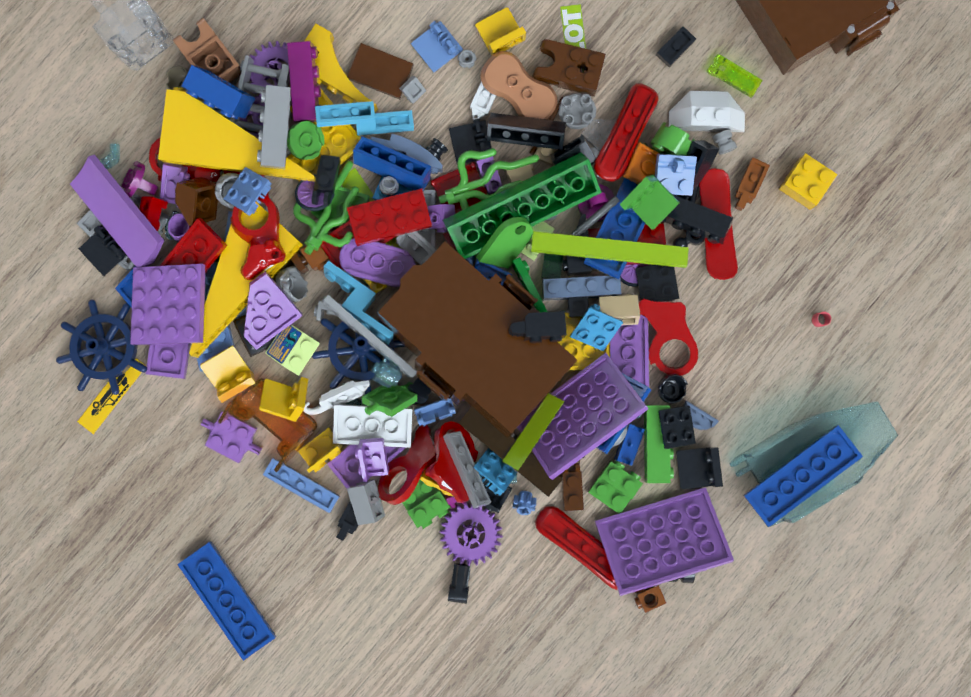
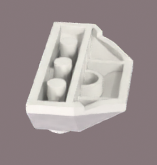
(707, 112)

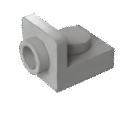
(319, 311)

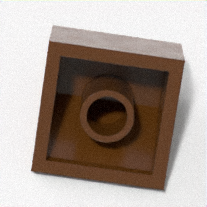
(196, 199)

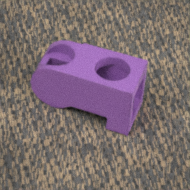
(495, 181)

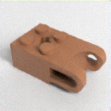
(209, 51)

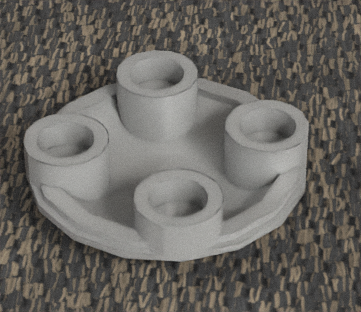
(577, 110)

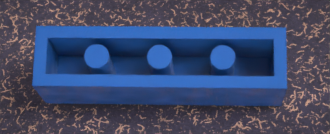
(391, 163)

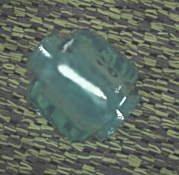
(386, 373)

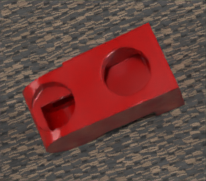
(151, 209)

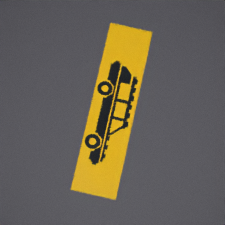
(106, 401)

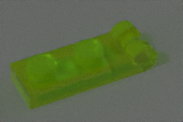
(734, 75)

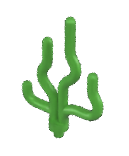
(464, 189)
(320, 230)

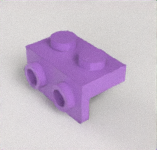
(170, 176)
(372, 458)

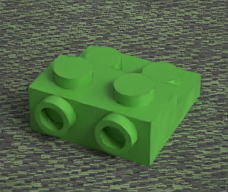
(615, 486)
(426, 504)

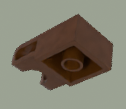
(567, 65)

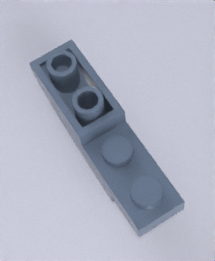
(412, 150)

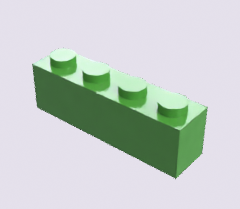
(656, 458)

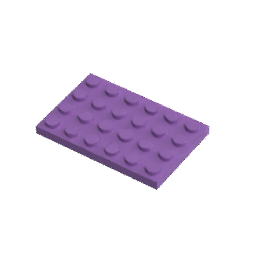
(594, 409)
(663, 541)

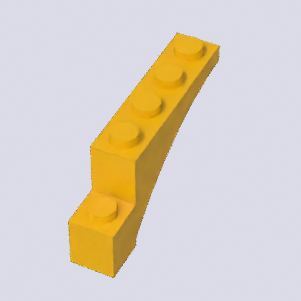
(329, 69)

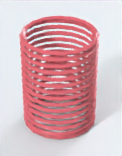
(827, 316)

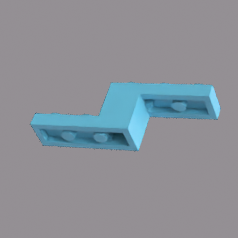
(364, 117)
(358, 301)

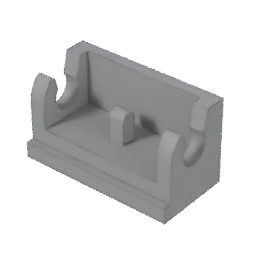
(416, 246)
(366, 502)

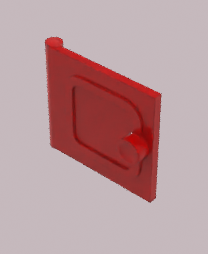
(452, 180)

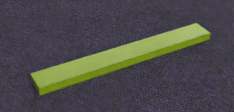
(609, 249)

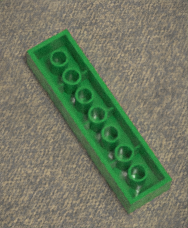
(532, 199)

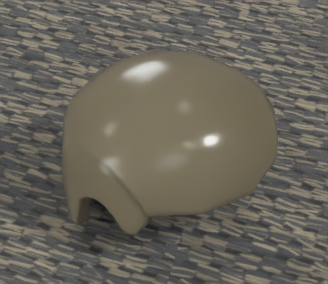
(176, 77)

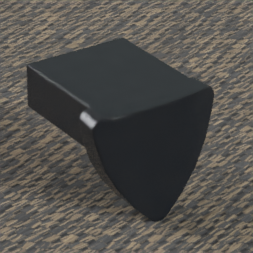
(421, 390)

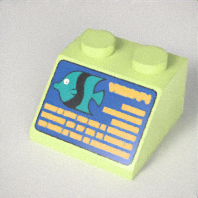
(292, 349)

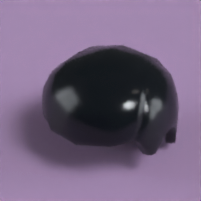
(672, 388)

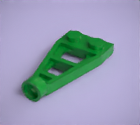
(522, 271)

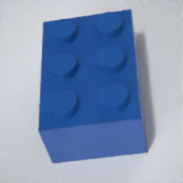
(217, 93)

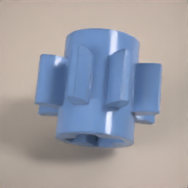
(524, 503)

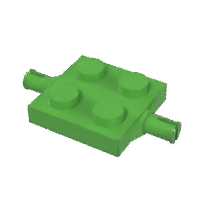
(389, 400)

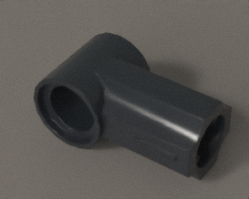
(459, 587)

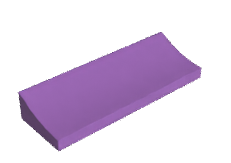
(117, 213)

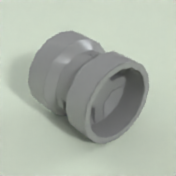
(724, 142)

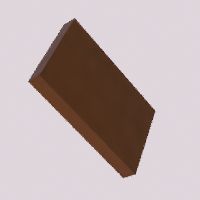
(380, 71)

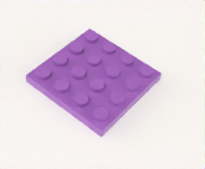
(168, 304)

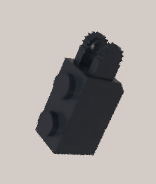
(541, 326)

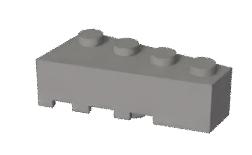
(275, 126)

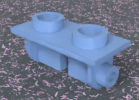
(428, 413)

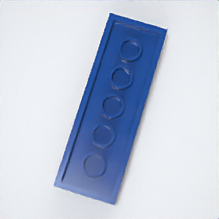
(618, 225)
(803, 475)
(227, 600)

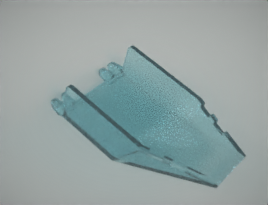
(863, 424)

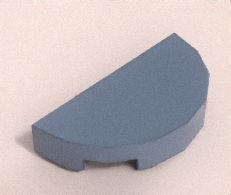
(701, 419)

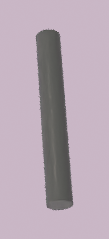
(596, 216)

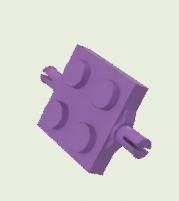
(231, 437)

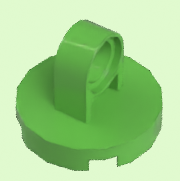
(305, 140)

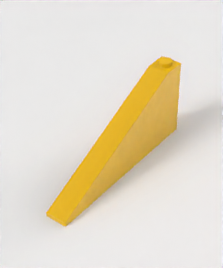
(204, 138)
(229, 288)

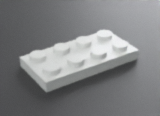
(354, 424)

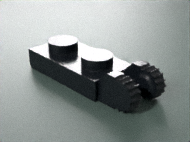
(326, 179)

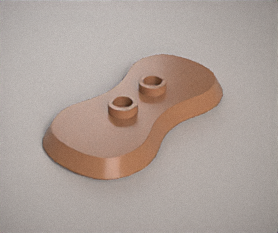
(507, 78)

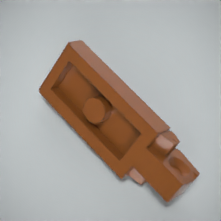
(751, 183)

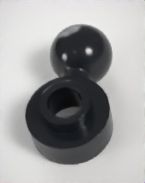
(683, 242)

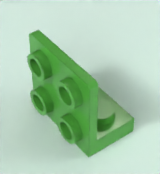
(650, 201)

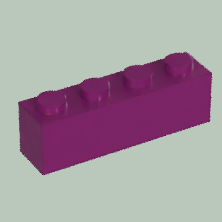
(303, 80)

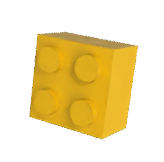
(808, 181)

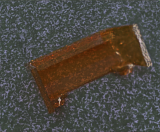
(290, 433)

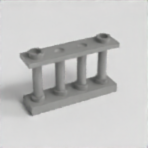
(246, 68)

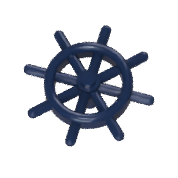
(102, 347)
(359, 349)

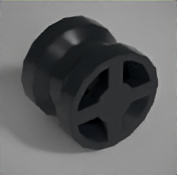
(437, 148)

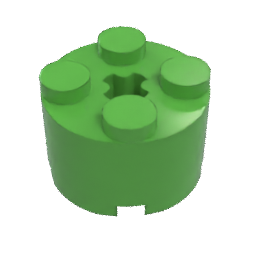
(671, 140)

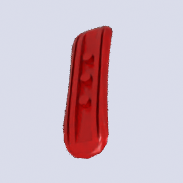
(626, 132)
(715, 195)
(575, 541)

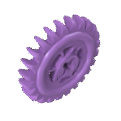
(265, 59)
(463, 551)

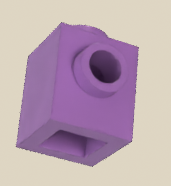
(438, 213)

